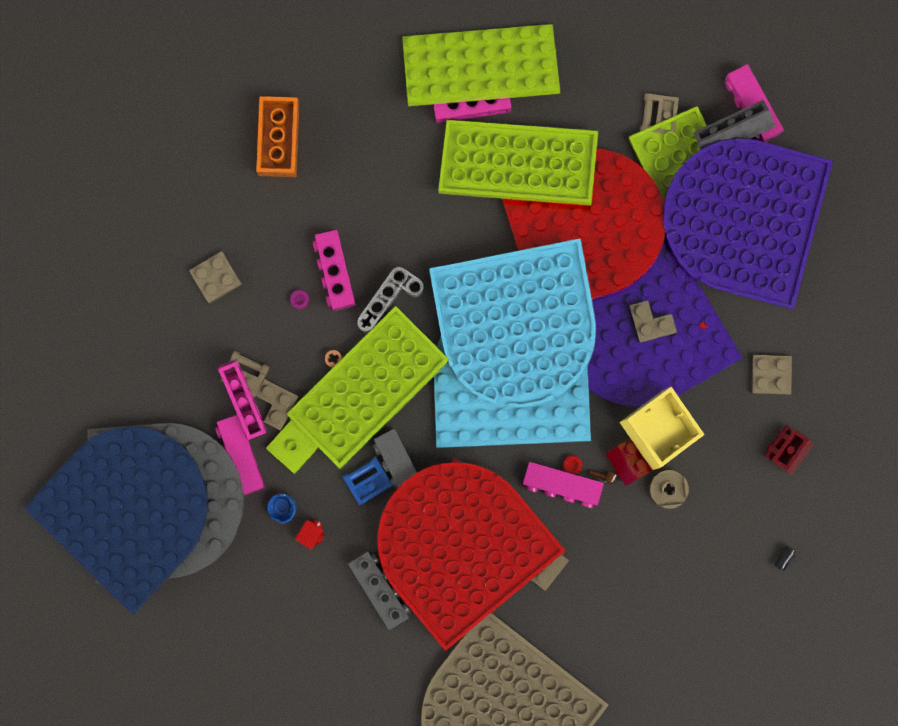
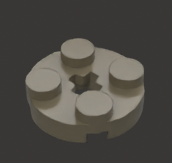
(677, 496)

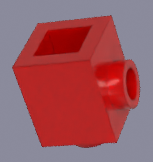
(311, 534)

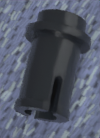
(785, 558)

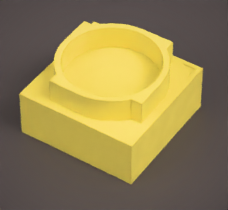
(662, 428)

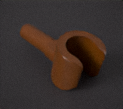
(610, 477)

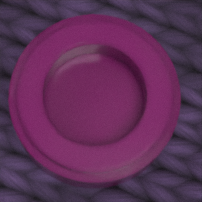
(299, 299)

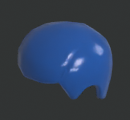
(281, 508)

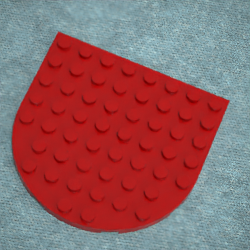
(617, 231)
(460, 546)

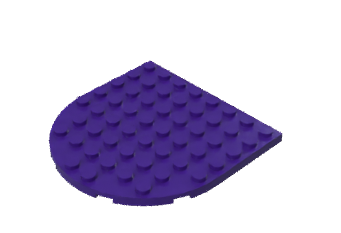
(746, 217)
(635, 371)

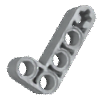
(385, 301)

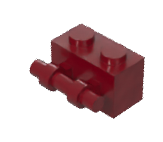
(791, 452)
(628, 462)

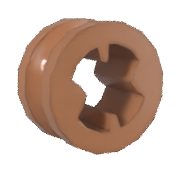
(335, 353)

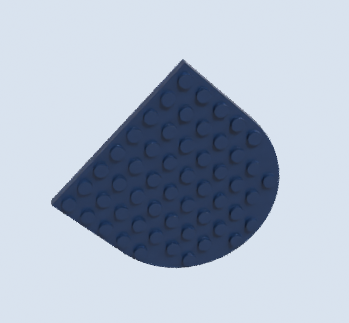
(126, 510)

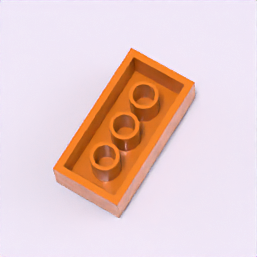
(278, 136)

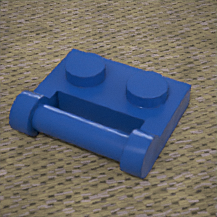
(371, 486)

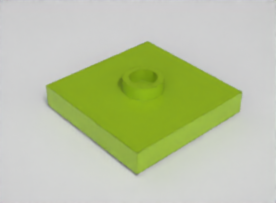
(292, 447)

